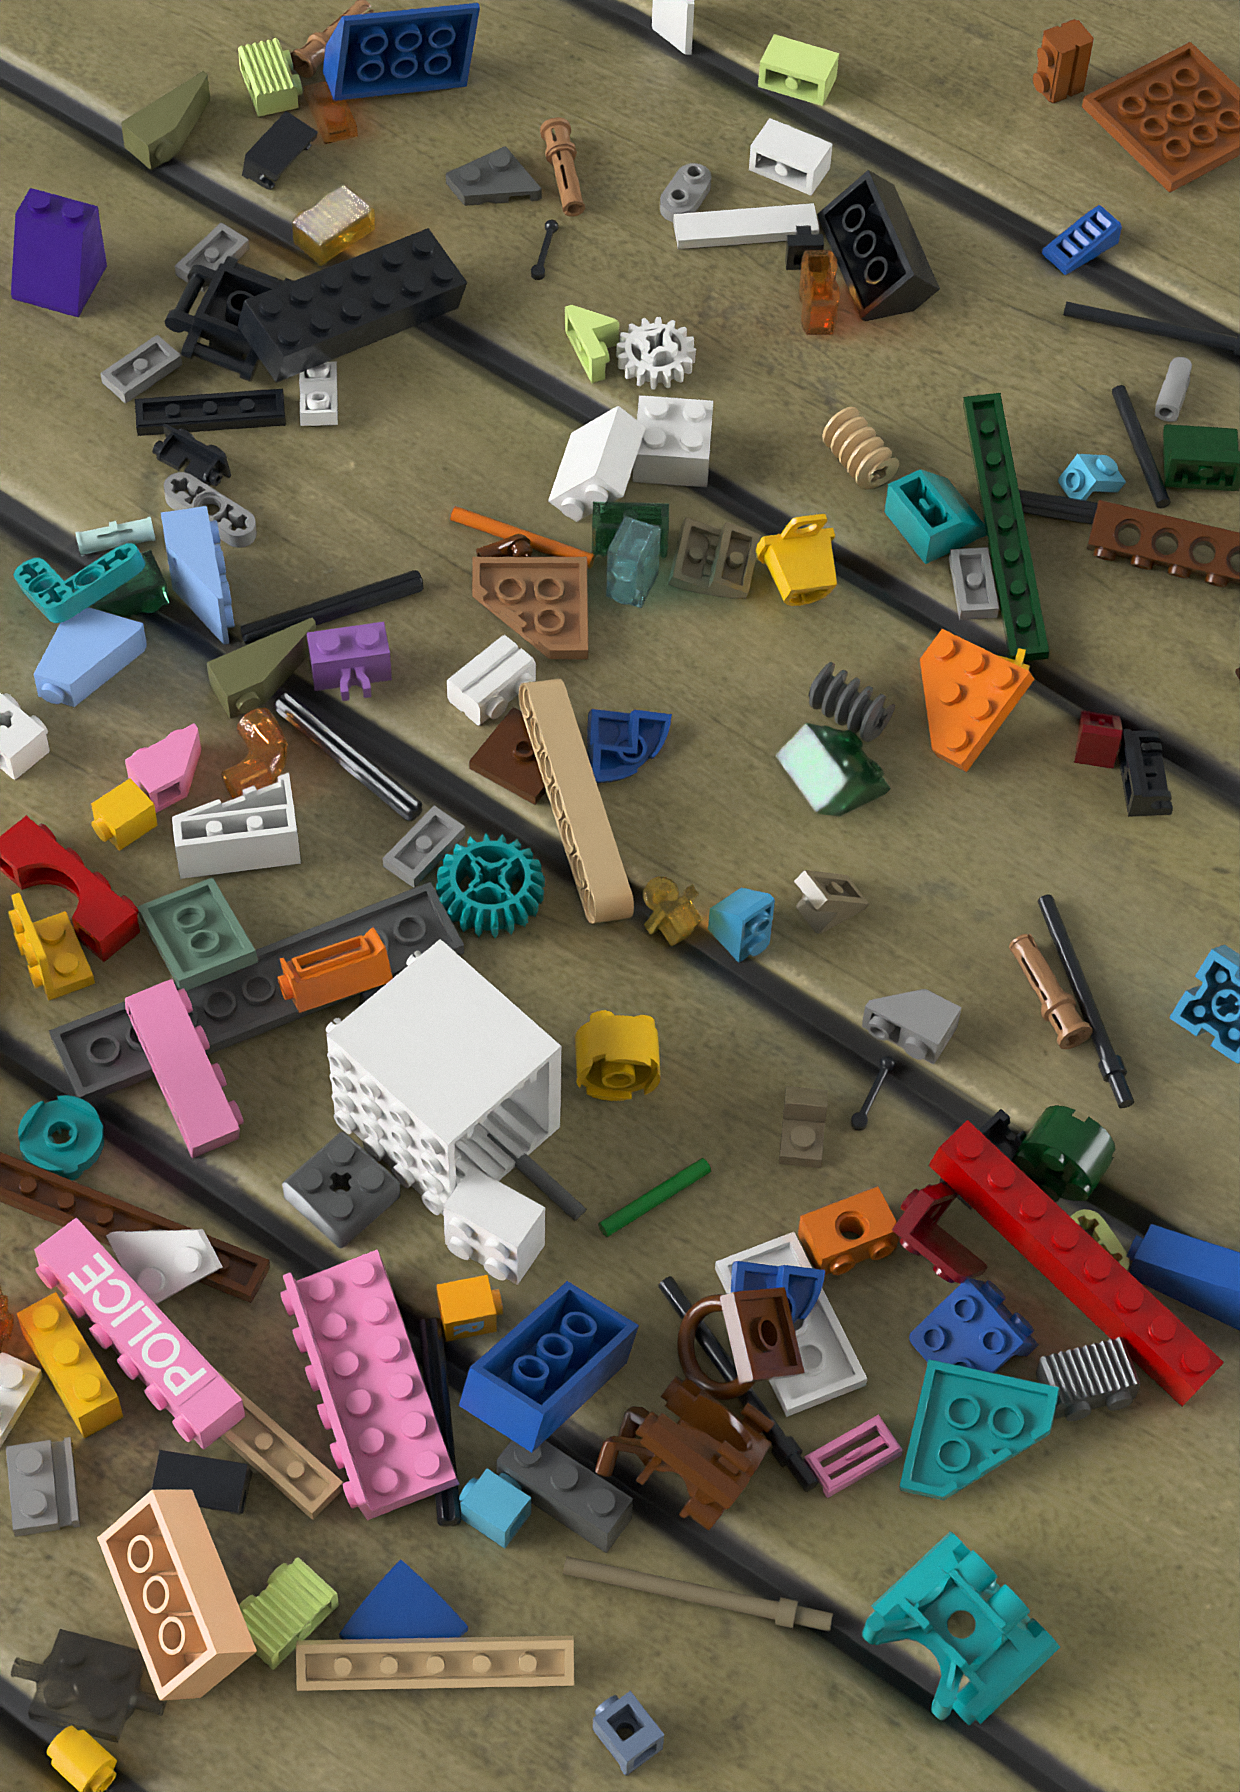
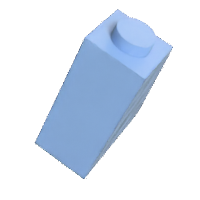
(86, 655)

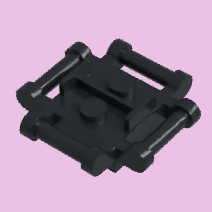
(219, 314)

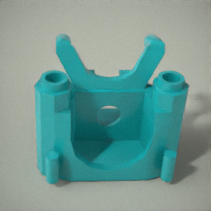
(993, 1658)

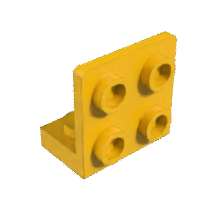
(51, 951)

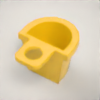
(801, 560)

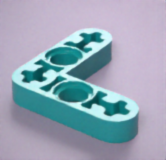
(64, 599)

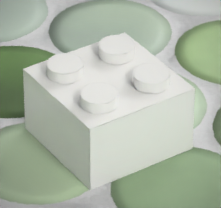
(674, 441)
(494, 1226)

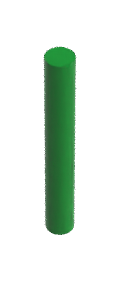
(654, 1197)

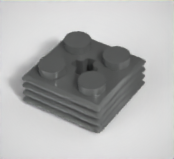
(341, 1213)

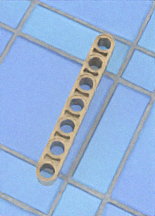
(576, 801)

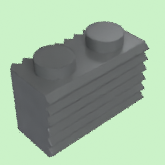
(1090, 1378)

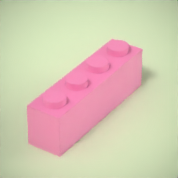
(183, 1068)

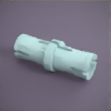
(115, 535)

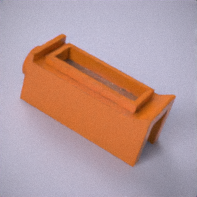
(335, 971)

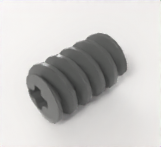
(848, 704)

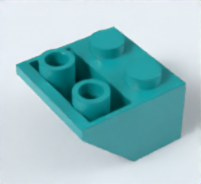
(931, 514)

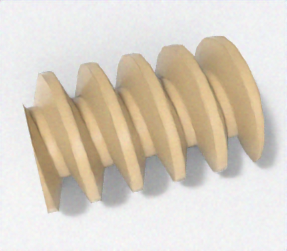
(859, 449)

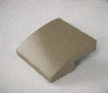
(714, 559)

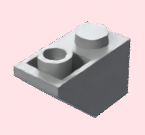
(914, 1021)

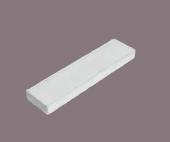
(742, 225)

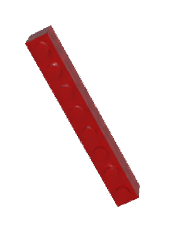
(1075, 1262)

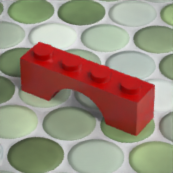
(35, 858)

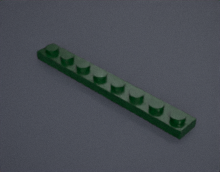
(1005, 527)

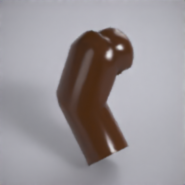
(513, 546)

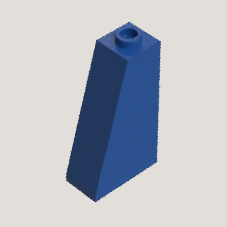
(1189, 1272)

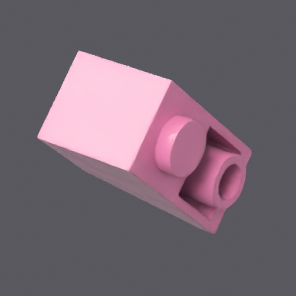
(166, 767)

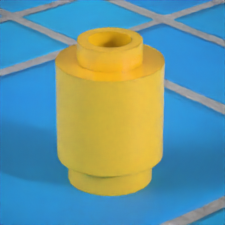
(82, 1760)

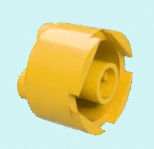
(617, 1055)

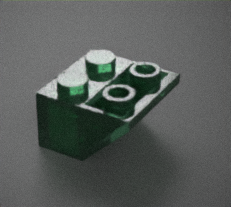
(832, 769)

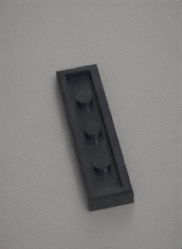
(211, 411)

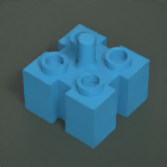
(1215, 1003)

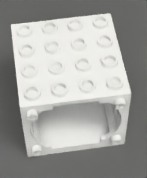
(437, 1070)

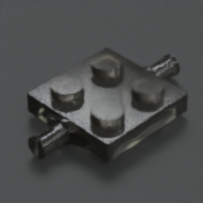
(88, 1685)

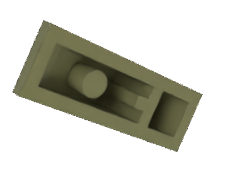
(165, 124)
(256, 671)

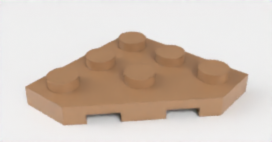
(538, 600)

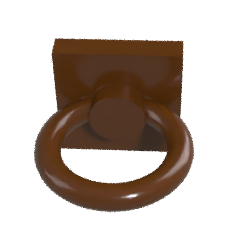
(759, 1337)

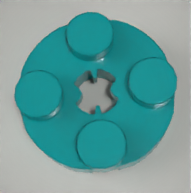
(68, 1158)

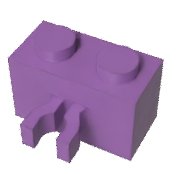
(349, 657)

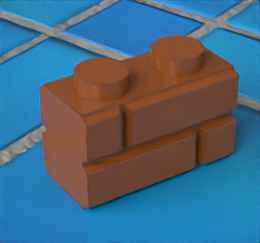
(1063, 61)

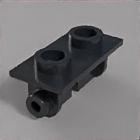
(180, 446)

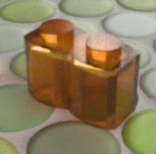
(819, 292)

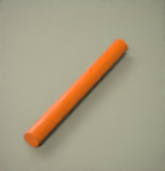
(505, 530)

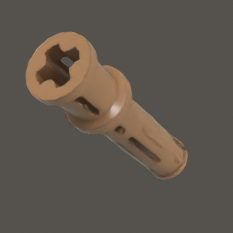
(312, 53)
(561, 155)
(1057, 1005)

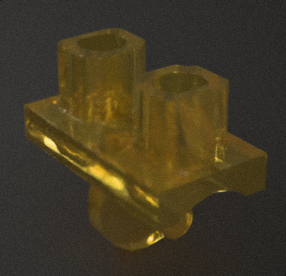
(671, 913)

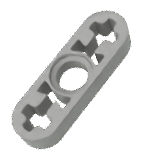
(204, 495)

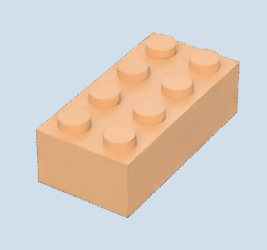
(176, 1594)

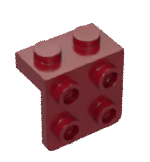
(923, 1236)

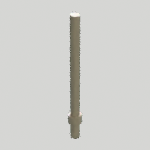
(785, 1612)

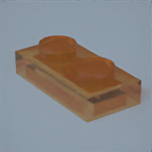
(331, 117)

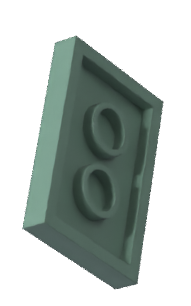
(197, 934)

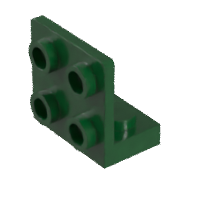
(1201, 457)

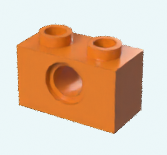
(862, 1214)

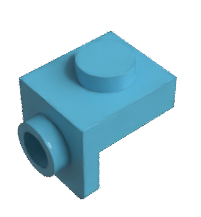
(1090, 474)

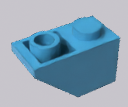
(743, 922)

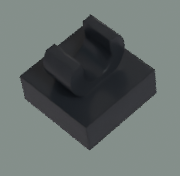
(799, 243)

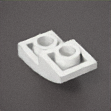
(319, 395)

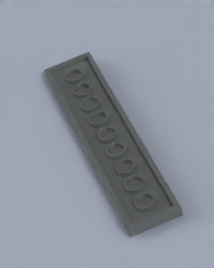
(105, 1052)

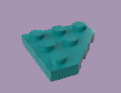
(970, 1426)

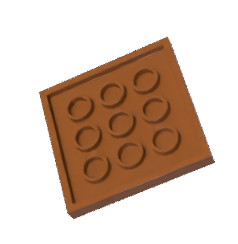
(1172, 116)

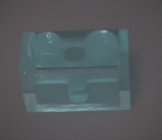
(633, 562)

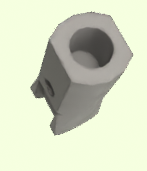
(1173, 389)

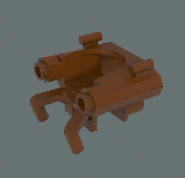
(705, 1447)

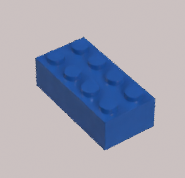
(548, 1366)

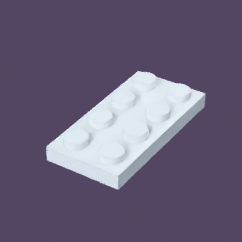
(823, 1345)

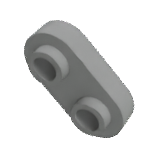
(688, 185)

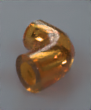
(265, 756)

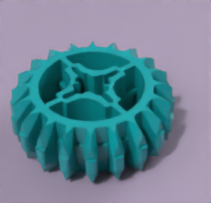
(489, 899)

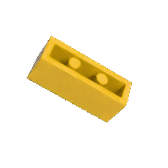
(70, 1365)

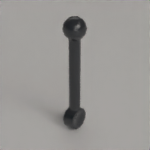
(538, 270)
(859, 1119)

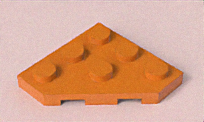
(967, 696)

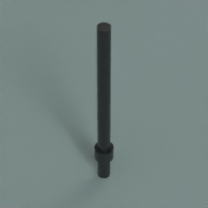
(1153, 327)
(1110, 1064)
(784, 1448)

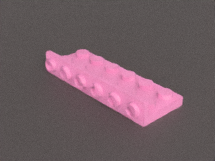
(369, 1385)

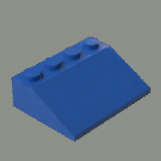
(401, 51)

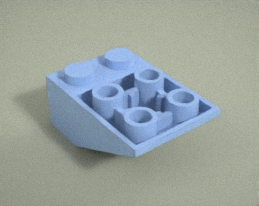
(196, 567)

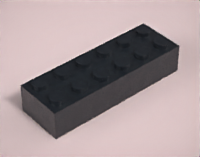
(351, 304)

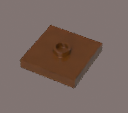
(510, 759)

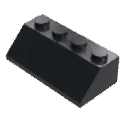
(877, 249)

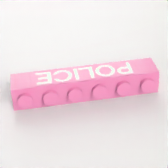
(139, 1333)

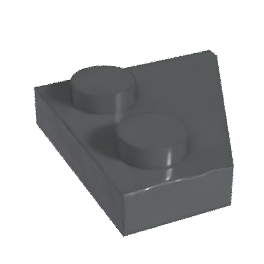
(492, 180)

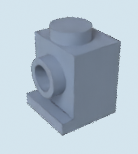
(630, 1714)

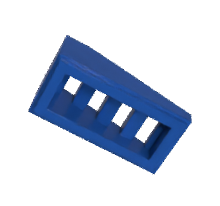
(1098, 225)

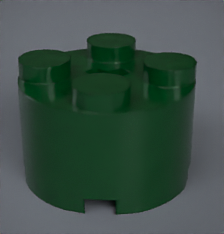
(1065, 1154)

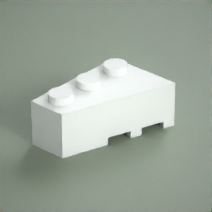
(238, 834)

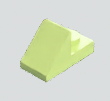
(590, 337)

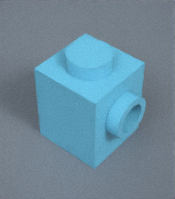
(495, 1506)

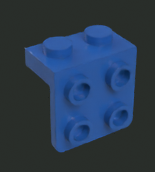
(973, 1329)

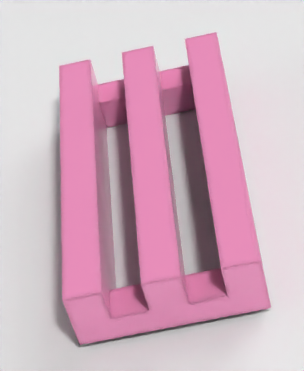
(860, 1471)

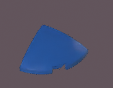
(623, 741)
(801, 1283)
(403, 1608)

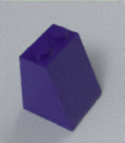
(56, 252)

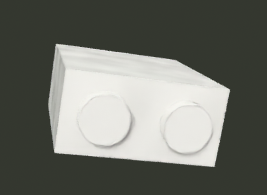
(597, 463)

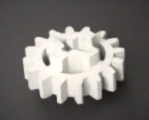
(656, 353)

